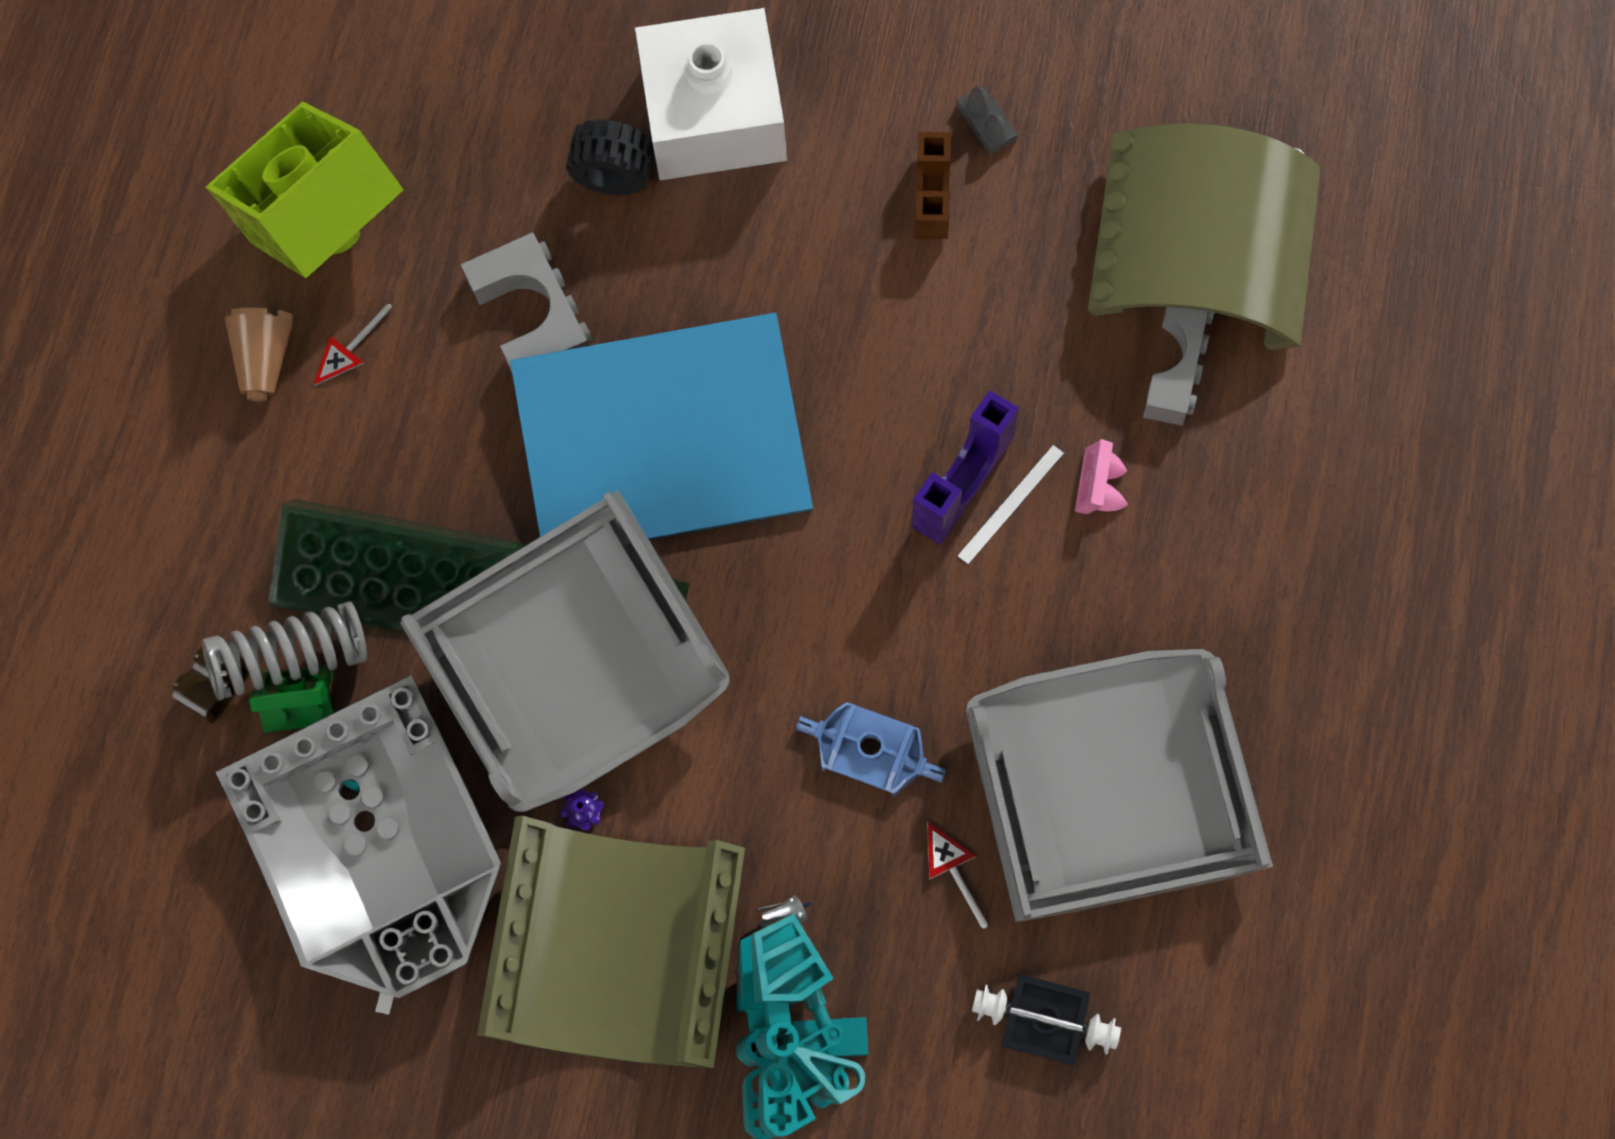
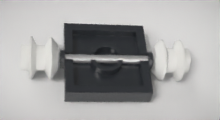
(1046, 1020)

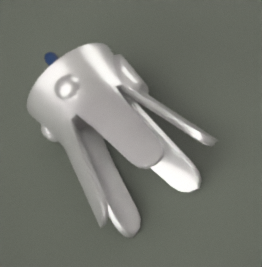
(783, 910)

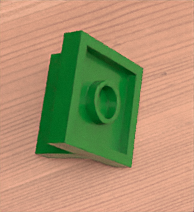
(293, 702)

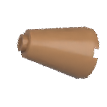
(258, 348)

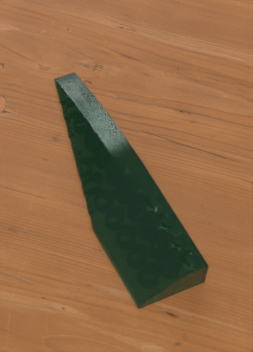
(375, 562)

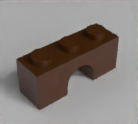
(933, 185)

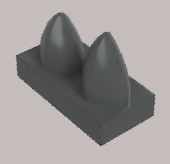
(986, 120)

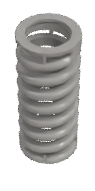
(343, 623)

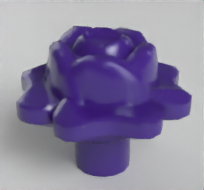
(582, 809)

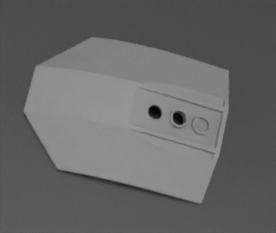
(381, 902)

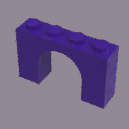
(945, 499)

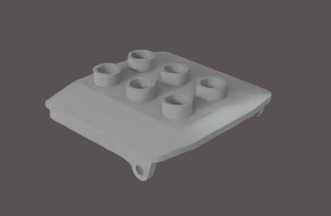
(568, 656)
(1115, 782)

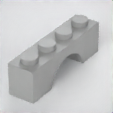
(1170, 391)

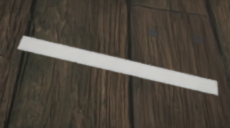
(1010, 504)

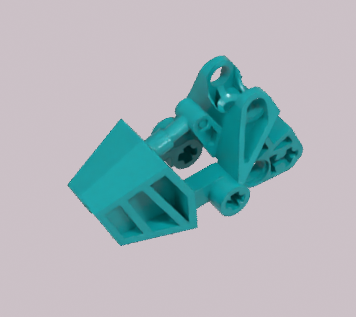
(773, 972)

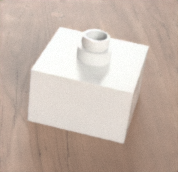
(711, 94)

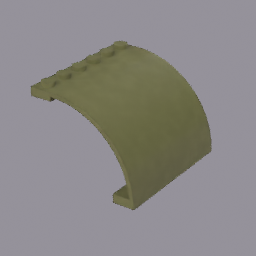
(1207, 226)
(612, 946)

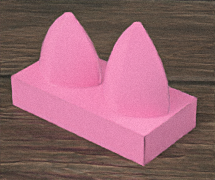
(1093, 490)

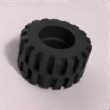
(609, 157)

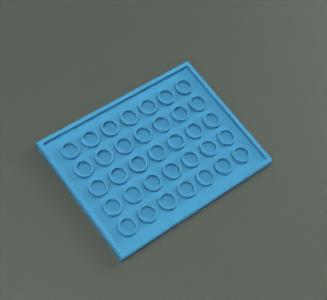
(677, 421)

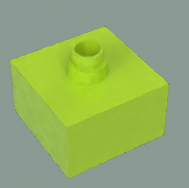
(305, 189)

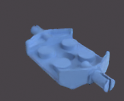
(891, 768)

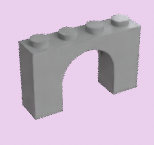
(526, 266)

